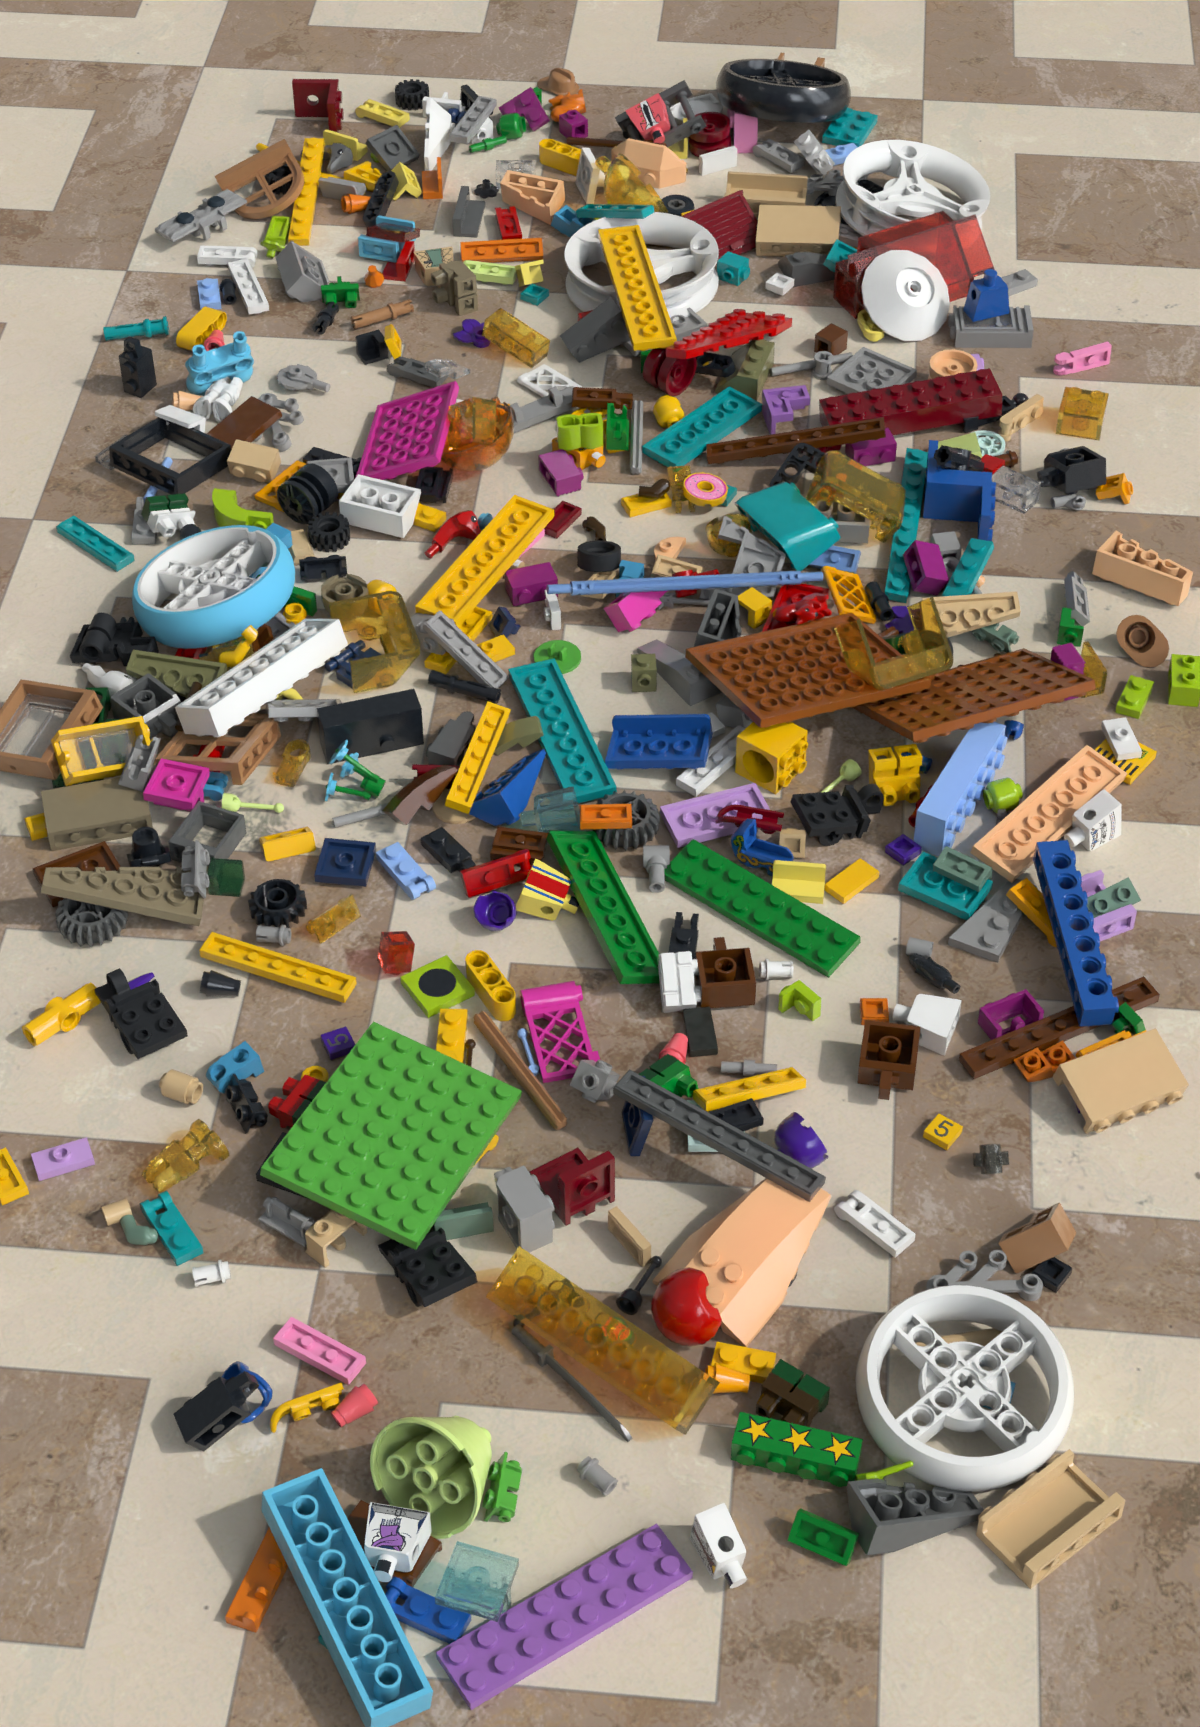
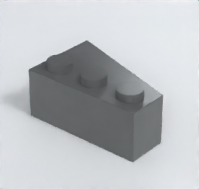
(597, 331)
(720, 619)

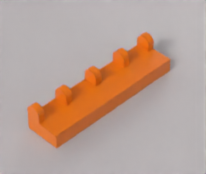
(502, 250)
(258, 1586)

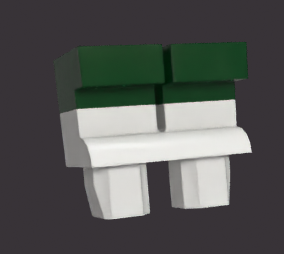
(167, 513)

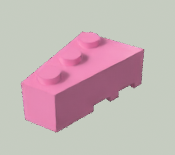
(744, 131)

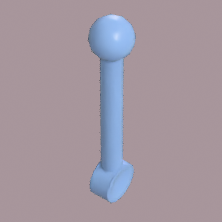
(522, 1034)

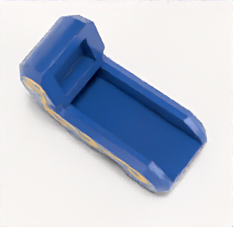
(754, 851)

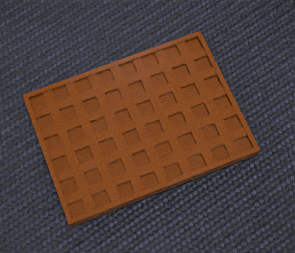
(978, 695)

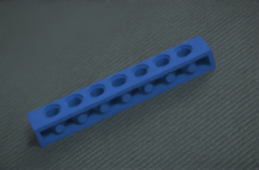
(1074, 934)

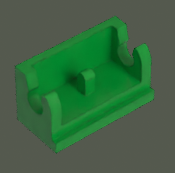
(617, 429)

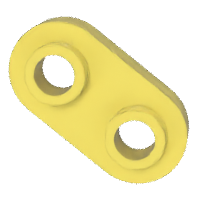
(868, 327)

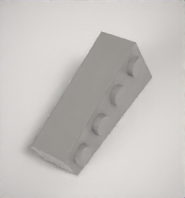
(852, 526)

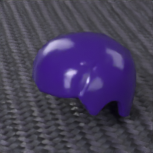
(495, 911)

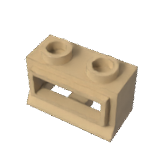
(329, 1231)

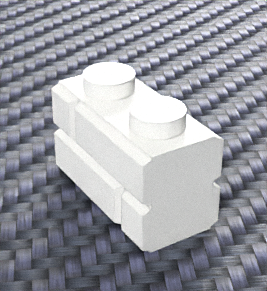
(677, 981)

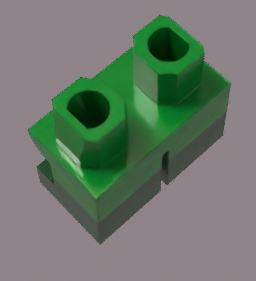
(672, 1076)

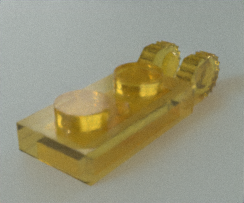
(676, 477)

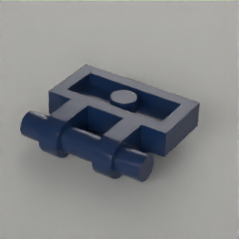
(343, 668)

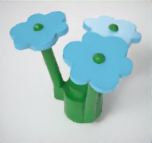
(371, 783)

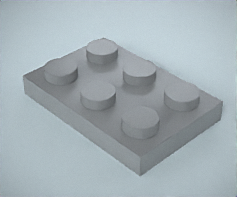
(302, 708)

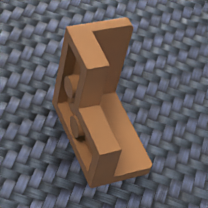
(1039, 1240)

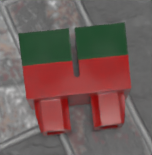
(299, 1094)

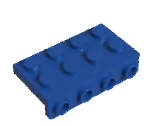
(659, 741)

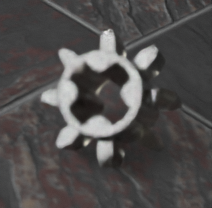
(990, 1158)

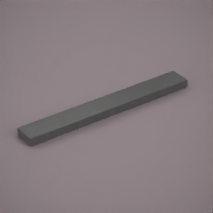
(719, 1135)

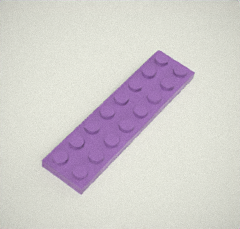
(563, 1616)

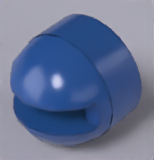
(1013, 728)

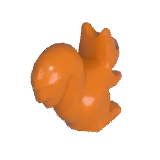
(562, 104)

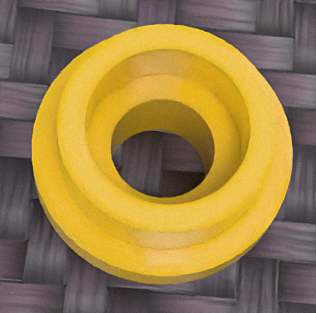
(294, 613)

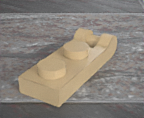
(1020, 416)

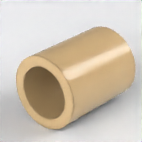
(115, 1211)

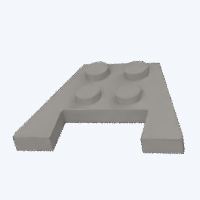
(753, 557)

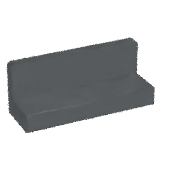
(467, 215)

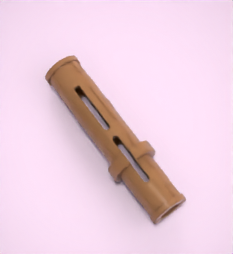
(381, 314)

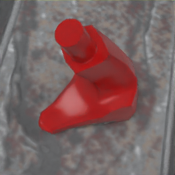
(461, 524)

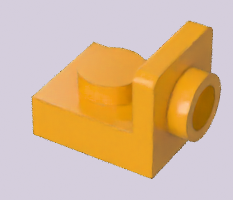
(1116, 486)

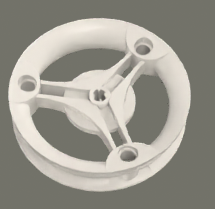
(908, 192)
(694, 252)

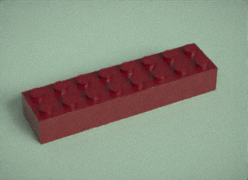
(919, 403)

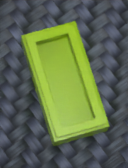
(278, 229)

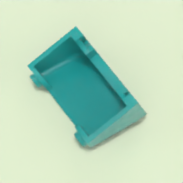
(790, 523)

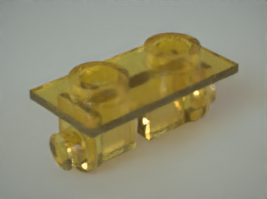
(334, 919)

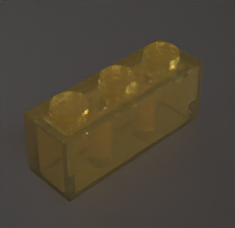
(516, 337)

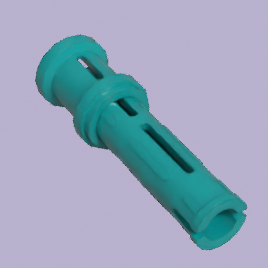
(145, 328)

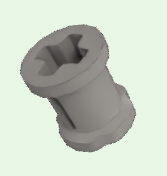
(823, 365)

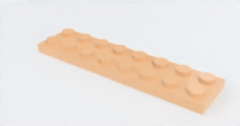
(1046, 813)

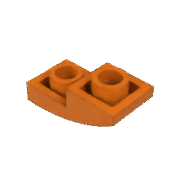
(1042, 1065)

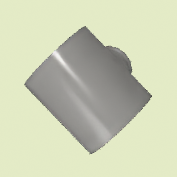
(655, 861)

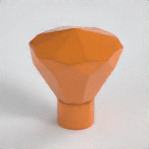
(374, 277)

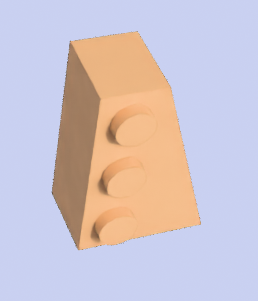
(533, 194)

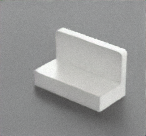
(181, 417)

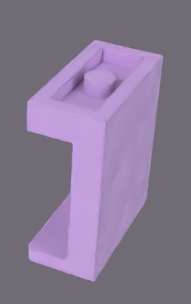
(1113, 922)

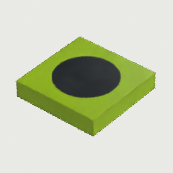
(437, 986)

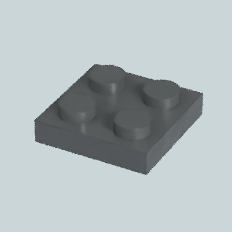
(392, 147)

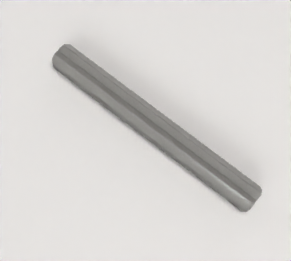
(636, 437)

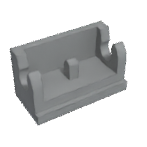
(139, 764)

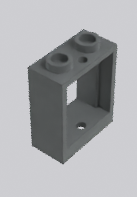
(214, 817)

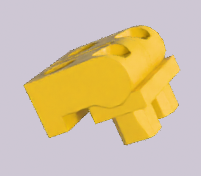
(896, 775)

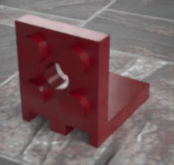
(328, 100)
(577, 1182)

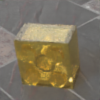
(1082, 413)
(471, 423)

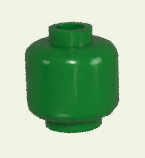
(511, 126)

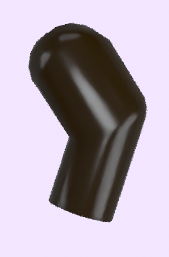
(656, 491)
(592, 523)

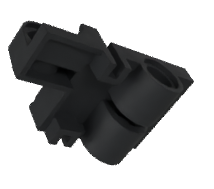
(108, 640)
(833, 815)
(140, 1014)
(430, 1270)

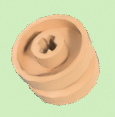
(951, 363)

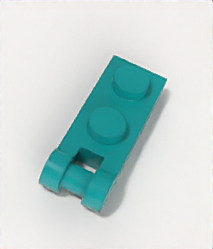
(172, 1228)

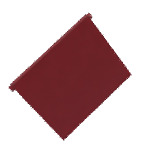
(729, 222)

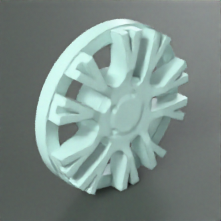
(988, 445)

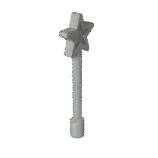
(669, 599)

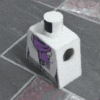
(395, 1538)

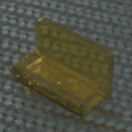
(1093, 669)

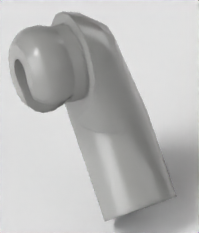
(1073, 501)

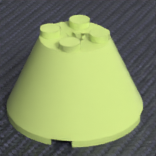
(433, 1468)

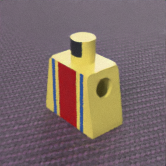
(546, 893)

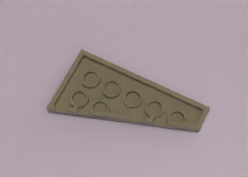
(129, 889)

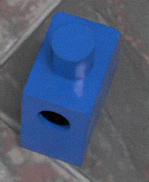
(987, 297)

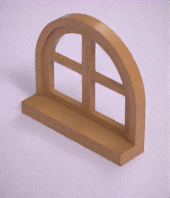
(255, 168)

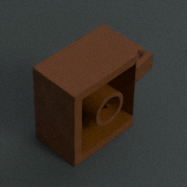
(725, 976)
(888, 1056)

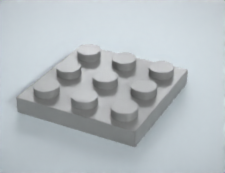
(870, 371)

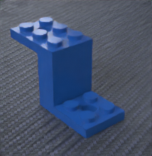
(959, 495)

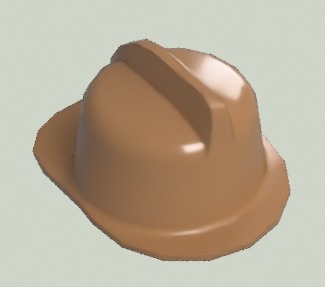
(559, 82)
(1142, 641)

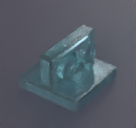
(477, 1581)

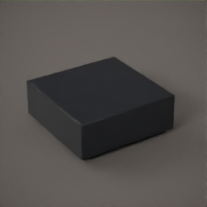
(1053, 1273)

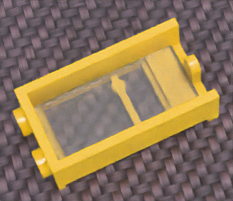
(97, 749)

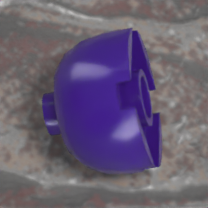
(799, 1141)

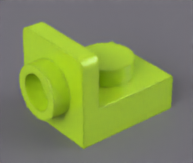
(802, 998)

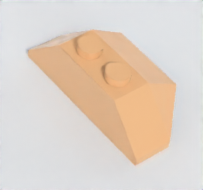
(655, 162)

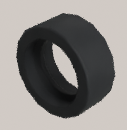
(599, 556)

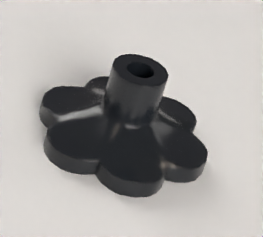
(486, 189)

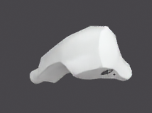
(112, 680)

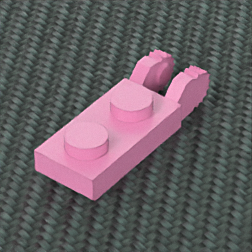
(1082, 359)

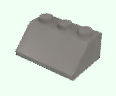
(301, 273)

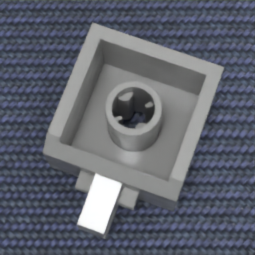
(524, 1208)

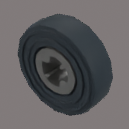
(678, 204)

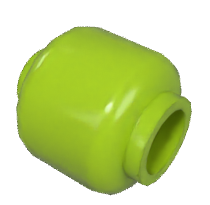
(1002, 795)

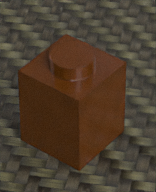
(831, 339)

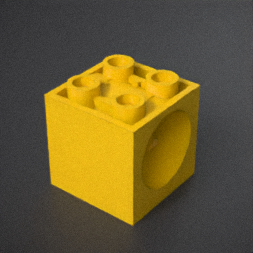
(771, 754)

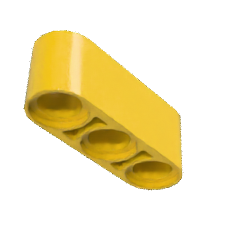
(559, 156)
(200, 327)
(490, 985)

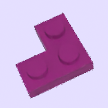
(527, 105)

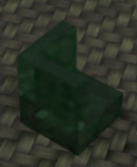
(226, 877)

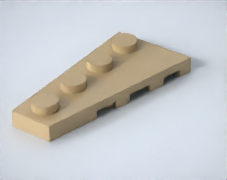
(975, 611)

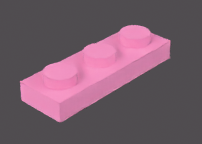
(319, 1350)

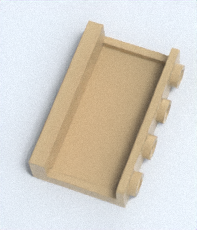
(768, 189)
(796, 228)
(1122, 1080)
(1047, 1519)

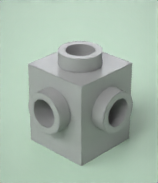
(595, 1080)

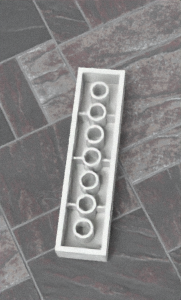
(261, 677)

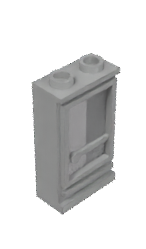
(1003, 331)

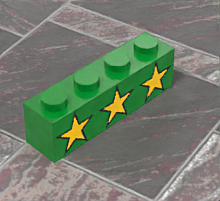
(796, 1449)

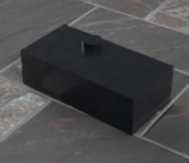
(372, 724)

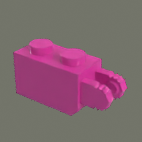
(632, 607)

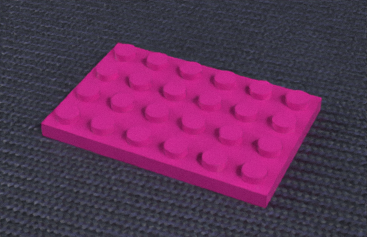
(408, 433)

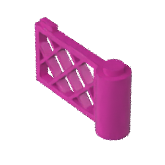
(551, 1003)

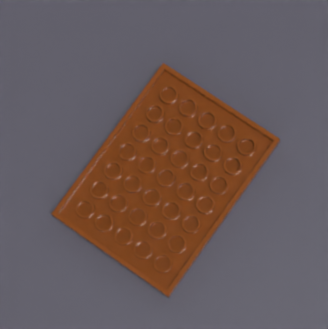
(794, 671)

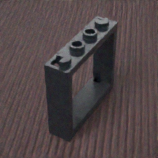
(126, 457)

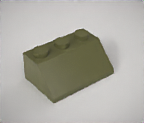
(752, 368)

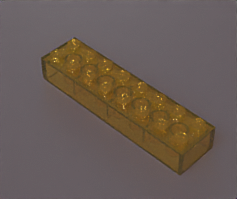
(603, 1340)

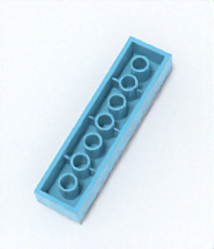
(346, 1601)

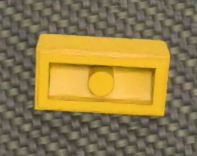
(287, 843)

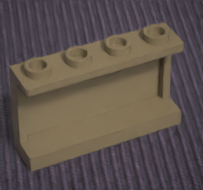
(93, 813)

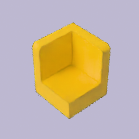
(757, 606)

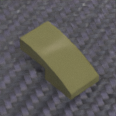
(520, 731)

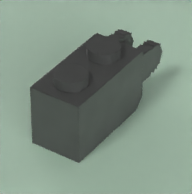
(452, 741)

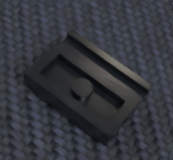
(434, 484)

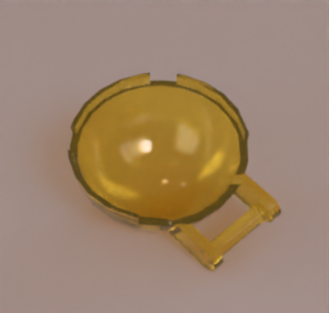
(624, 186)

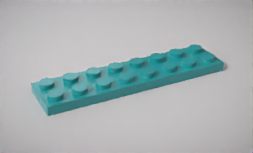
(566, 735)

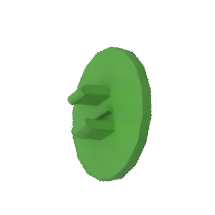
(565, 653)

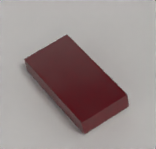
(564, 516)

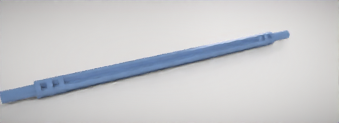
(684, 583)

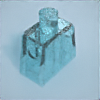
(554, 812)

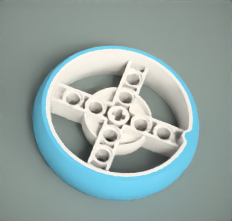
(213, 586)

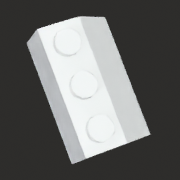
(380, 505)

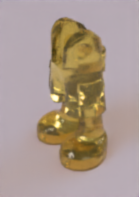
(176, 1160)

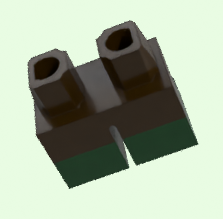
(792, 1395)

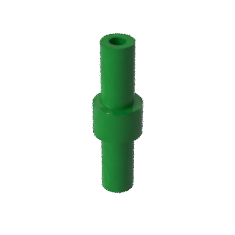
(487, 144)

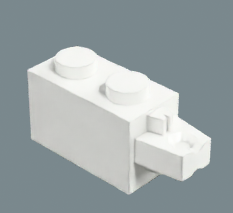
(814, 153)

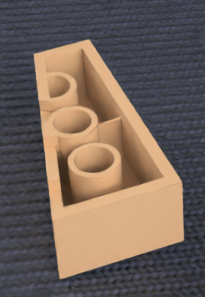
(1141, 570)

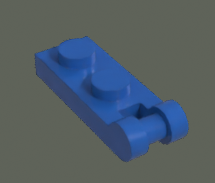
(423, 1614)

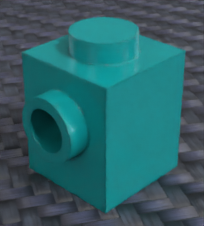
(733, 268)

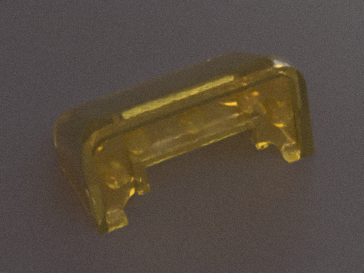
(859, 490)

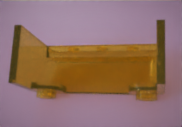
(382, 618)
(925, 650)

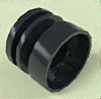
(307, 493)

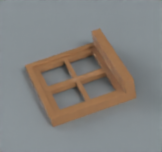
(243, 760)

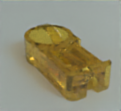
(292, 766)

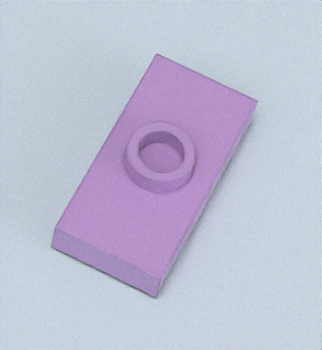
(62, 1159)

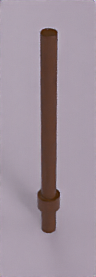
(599, 142)

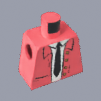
(650, 118)

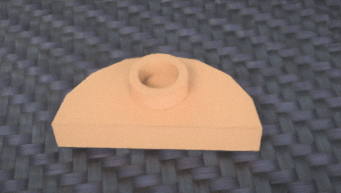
(670, 547)

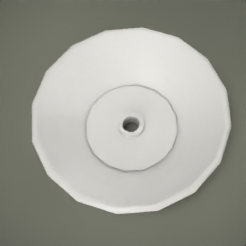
(892, 302)

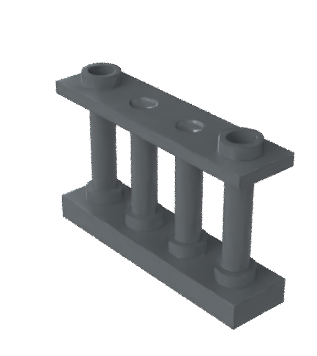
(670, 96)

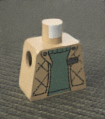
(428, 262)

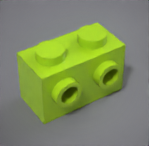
(1184, 680)

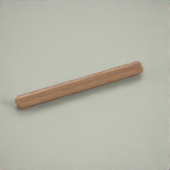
(520, 1070)

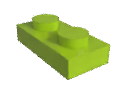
(1134, 697)

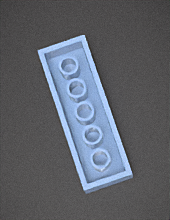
(959, 787)

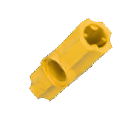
(61, 1014)

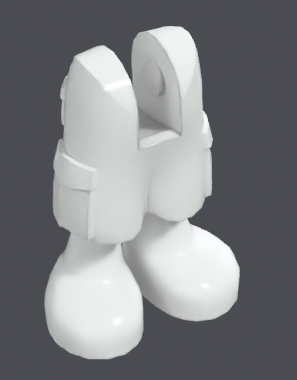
(219, 399)

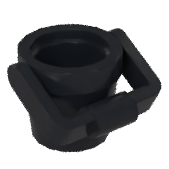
(147, 849)

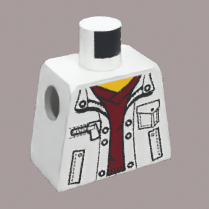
(719, 1545)

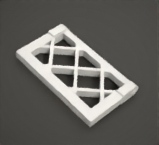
(552, 375)

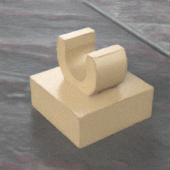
(794, 841)

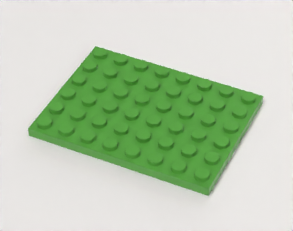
(392, 1135)

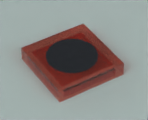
(393, 232)

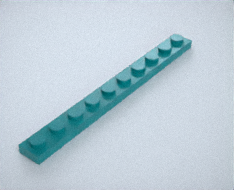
(912, 481)

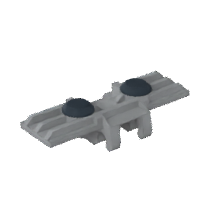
(199, 220)

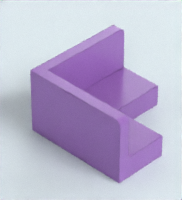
(780, 403)

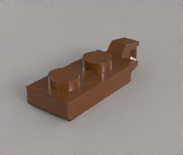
(599, 398)

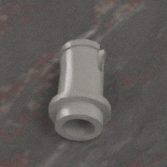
(273, 934)
(597, 1475)

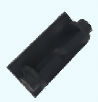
(312, 567)
(240, 1096)

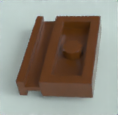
(511, 840)

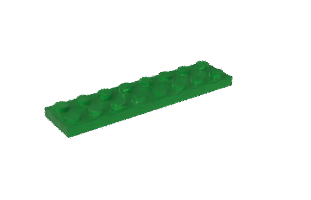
(606, 906)
(761, 908)

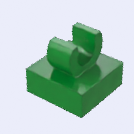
(1128, 1020)

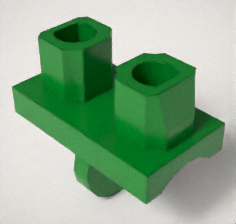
(341, 292)

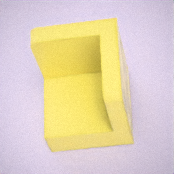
(529, 273)

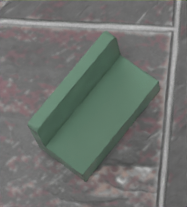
(962, 869)
(465, 1221)

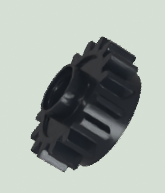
(277, 903)

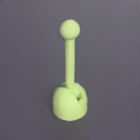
(848, 771)
(233, 803)

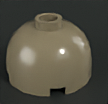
(342, 588)

